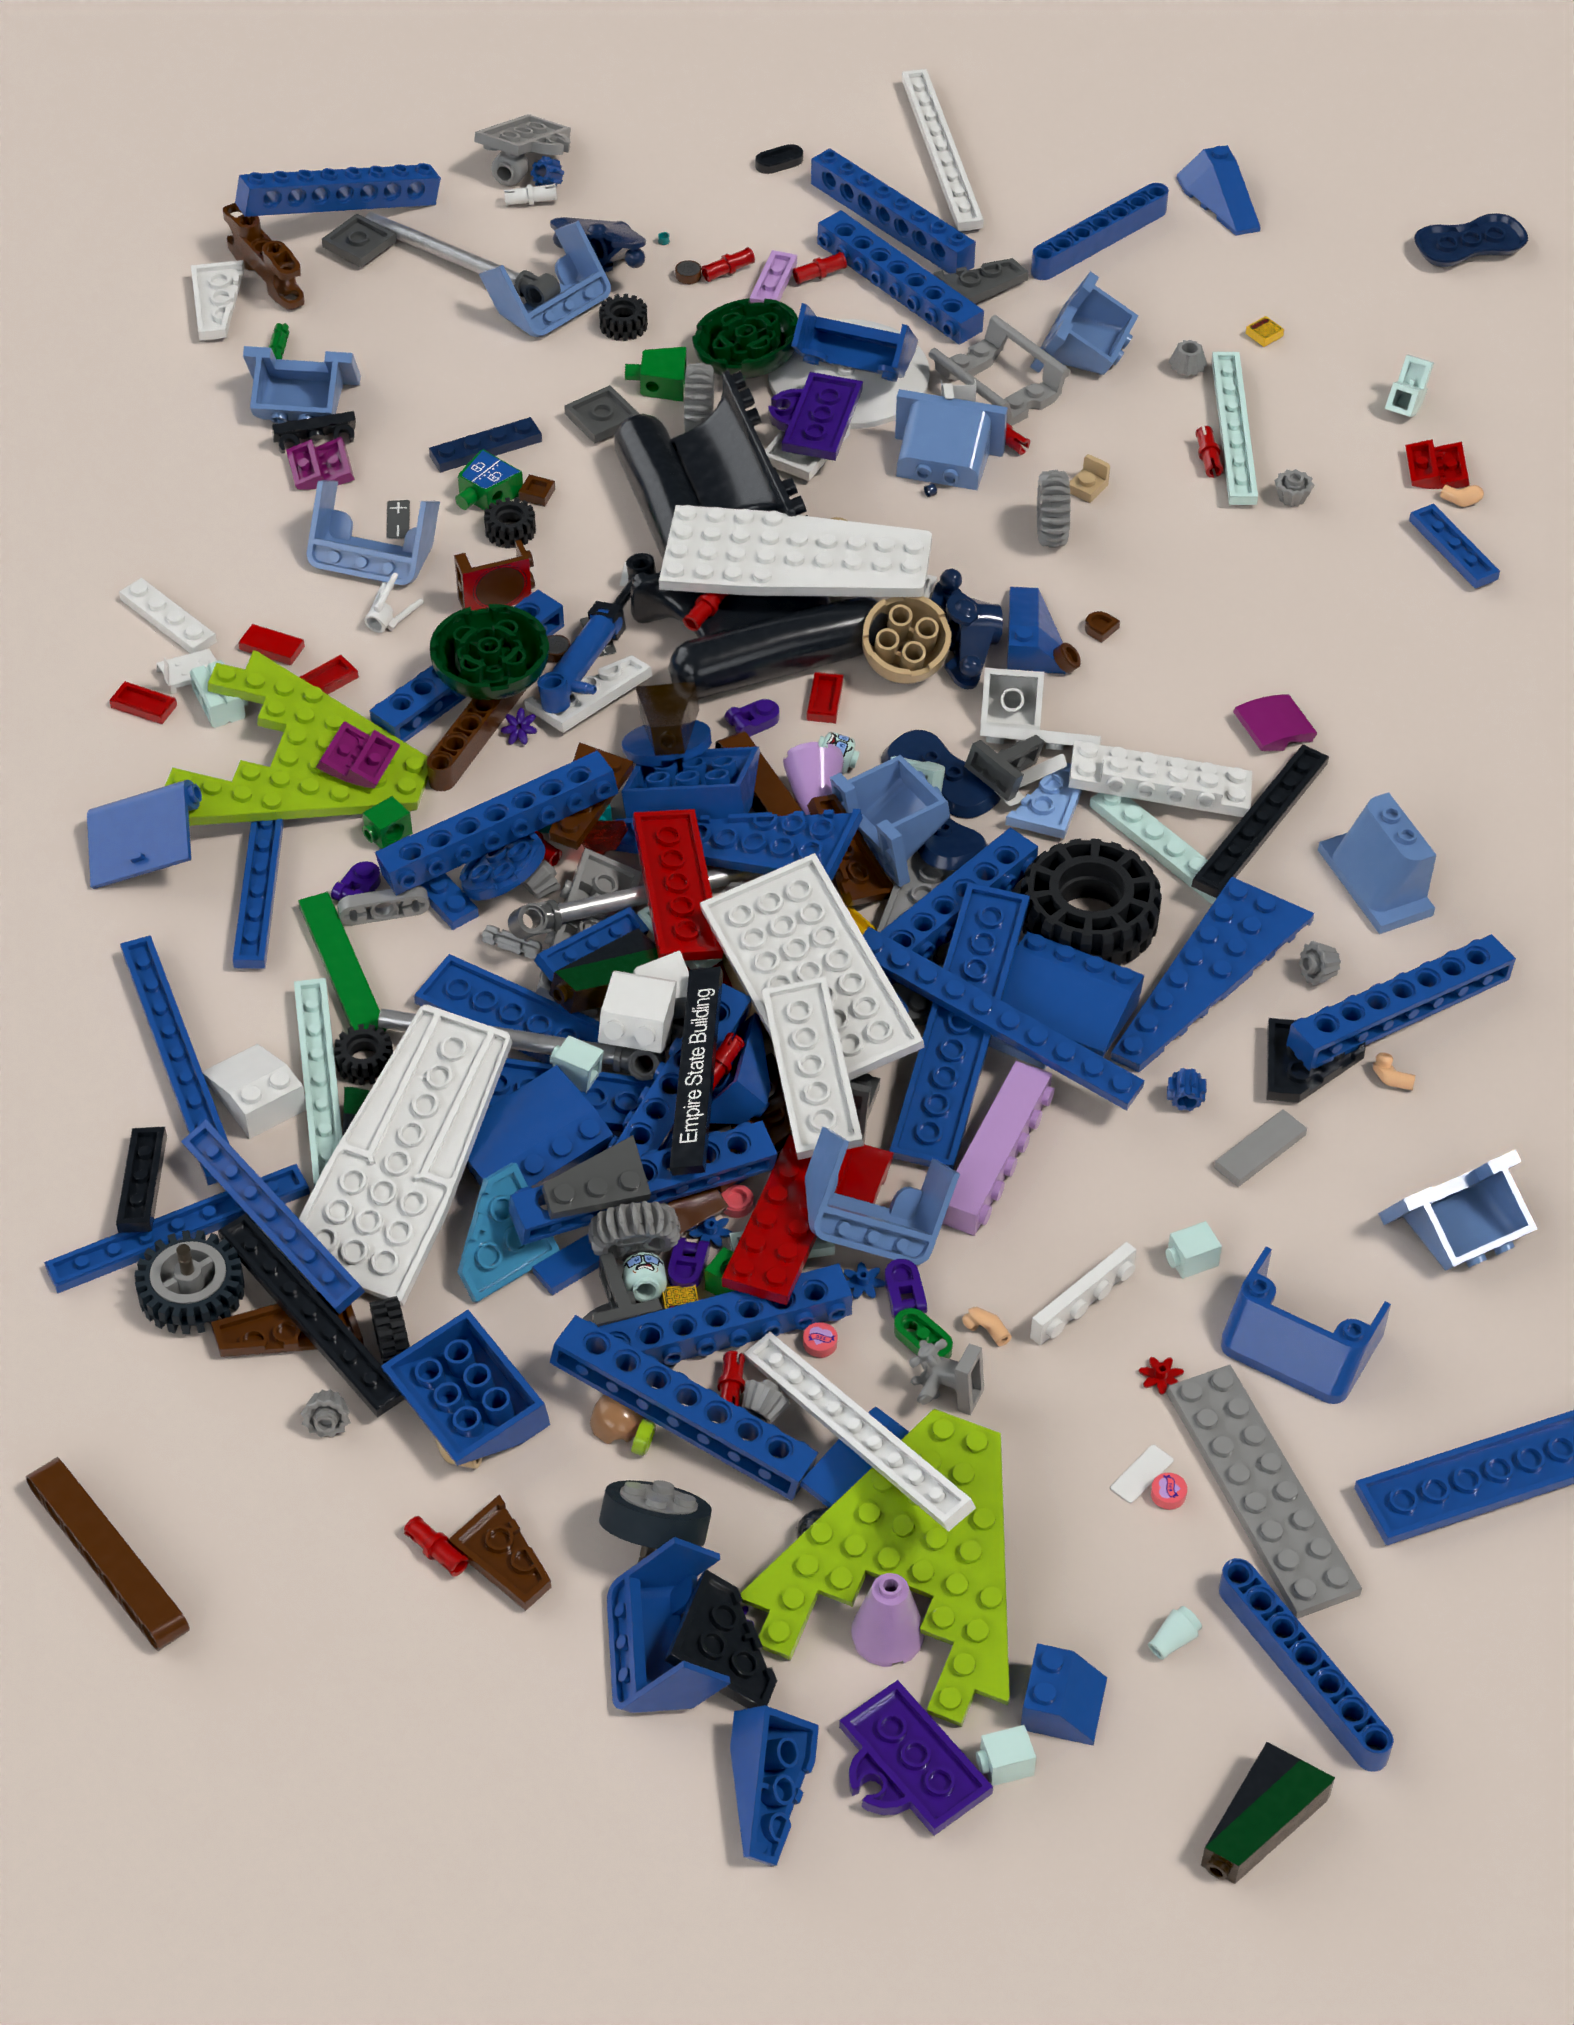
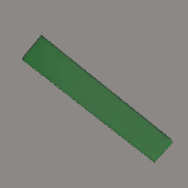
(340, 961)

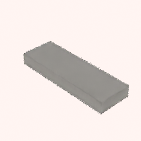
(1260, 1148)

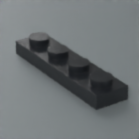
(141, 1180)

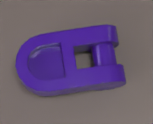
(761, 713)
(361, 878)
(687, 1270)
(903, 1278)

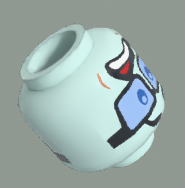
(846, 745)
(645, 1276)

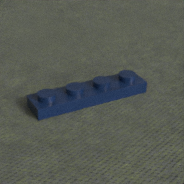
(495, 441)

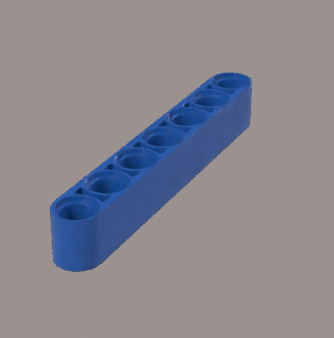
(1099, 231)
(1310, 1678)

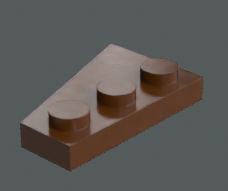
(502, 1555)

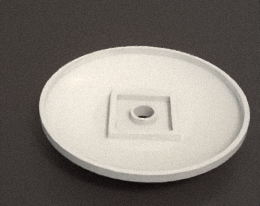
(878, 395)

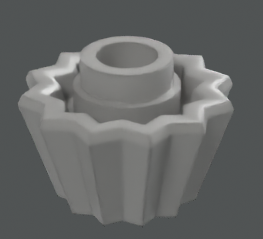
(1188, 358)
(1293, 487)
(542, 881)
(1319, 962)
(764, 1400)
(326, 1414)

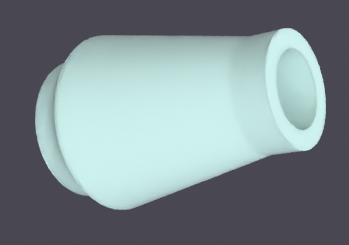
(1176, 1631)

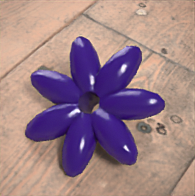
(519, 727)

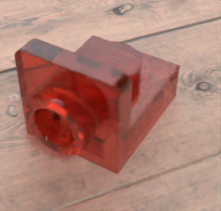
(605, 836)

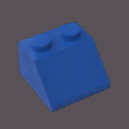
(1063, 1695)

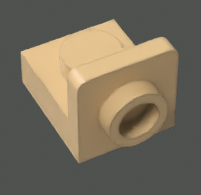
(1091, 479)

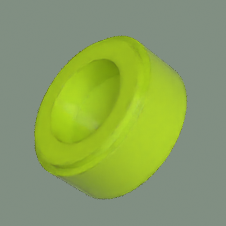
(643, 1437)

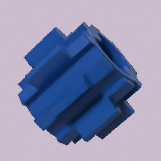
(547, 172)
(1186, 1089)

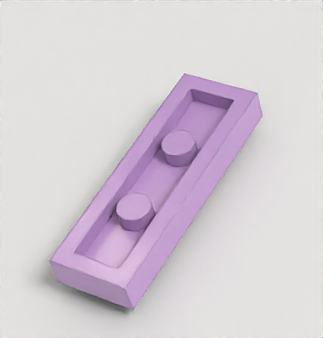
(774, 277)

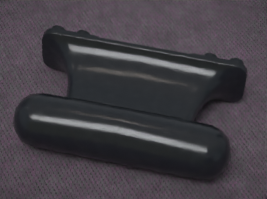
(705, 467)
(756, 635)

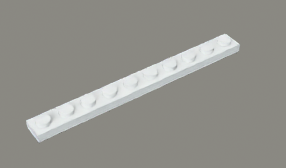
(942, 150)
(861, 1432)

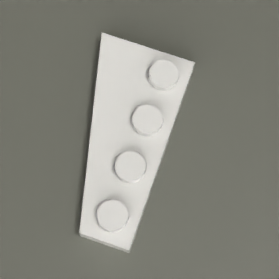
(215, 296)
(610, 683)

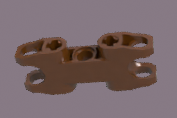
(269, 258)

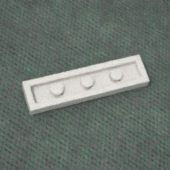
(167, 616)
(1053, 739)
(1077, 1298)

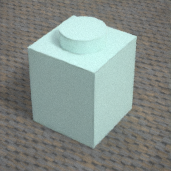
(578, 1061)
(1193, 1250)
(1006, 1755)

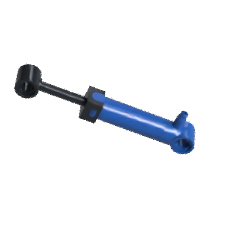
(604, 624)

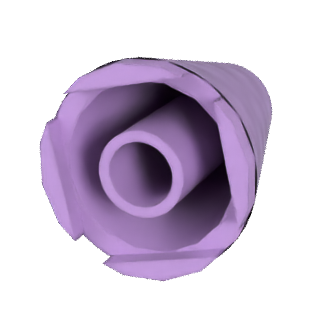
(810, 771)
(888, 1623)

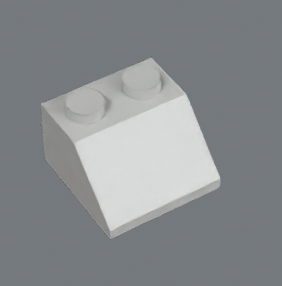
(1012, 698)
(638, 1012)

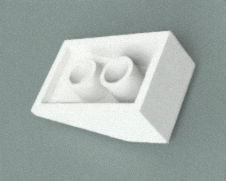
(256, 1089)

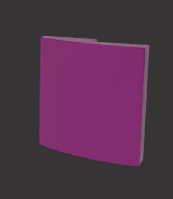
(319, 463)
(1274, 722)
(357, 756)

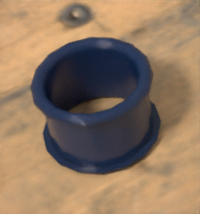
(930, 490)

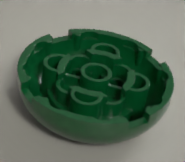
(746, 337)
(489, 651)

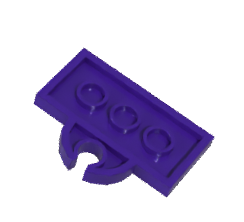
(816, 415)
(910, 1761)

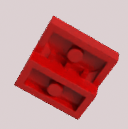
(1437, 466)
(866, 1173)

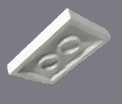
(795, 464)

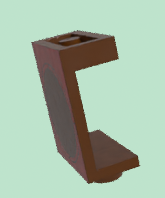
(496, 582)

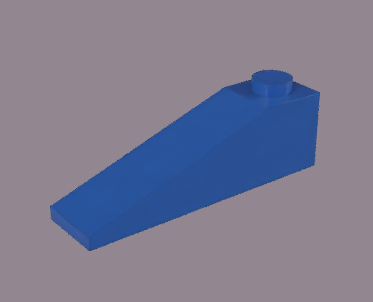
(1219, 186)
(1031, 633)
(747, 1086)
(769, 1765)

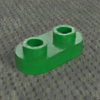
(925, 1329)

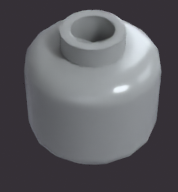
(508, 169)

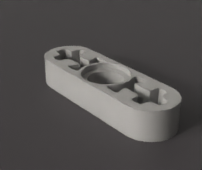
(361, 915)

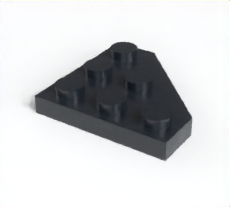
(1288, 1077)
(722, 1640)

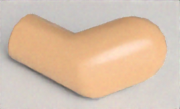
(1462, 497)
(1389, 1075)
(988, 1320)

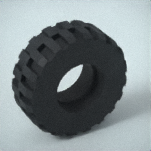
(1096, 872)

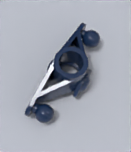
(609, 241)
(972, 627)

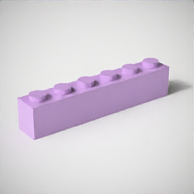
(997, 1145)

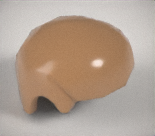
(614, 1421)

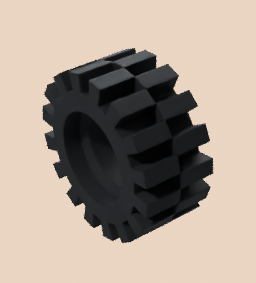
(623, 317)
(509, 511)
(358, 1041)
(389, 1327)

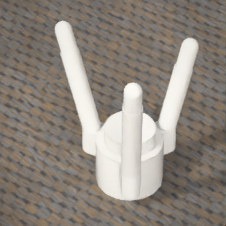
(381, 613)

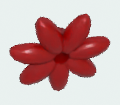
(1160, 1374)

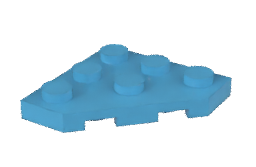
(492, 1247)

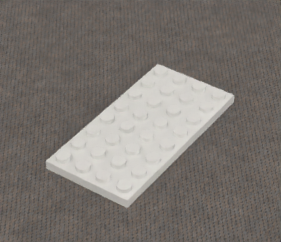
(798, 929)

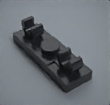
(314, 428)

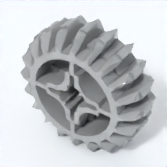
(698, 394)
(1053, 508)
(634, 1229)

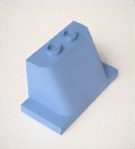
(1089, 330)
(297, 388)
(947, 438)
(896, 809)
(1384, 865)
(1468, 1214)

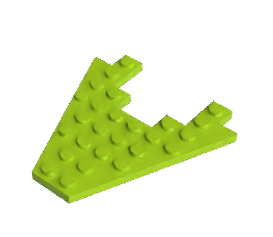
(293, 783)
(883, 1532)

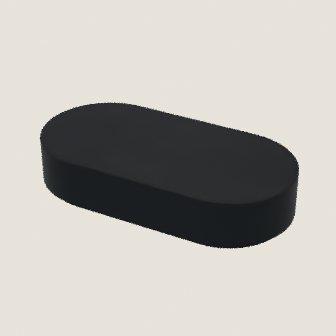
(779, 159)

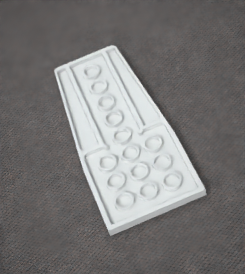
(791, 555)
(407, 1151)

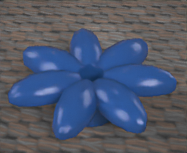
(712, 1230)
(863, 1280)

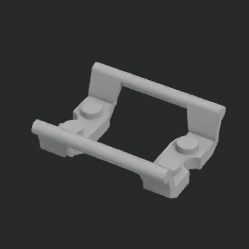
(982, 356)

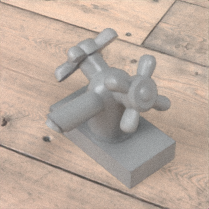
(963, 1375)

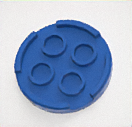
(639, 749)
(502, 868)

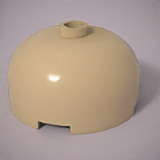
(914, 627)

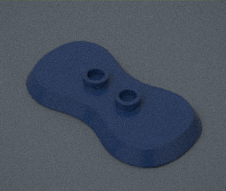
(1483, 236)
(961, 788)
(951, 846)

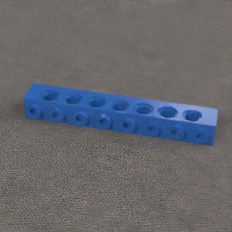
(337, 189)
(892, 212)
(901, 277)
(428, 698)
(496, 822)
(935, 915)
(1400, 1001)
(654, 1101)
(725, 1167)
(730, 1313)
(664, 1406)

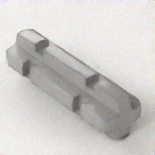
(509, 942)

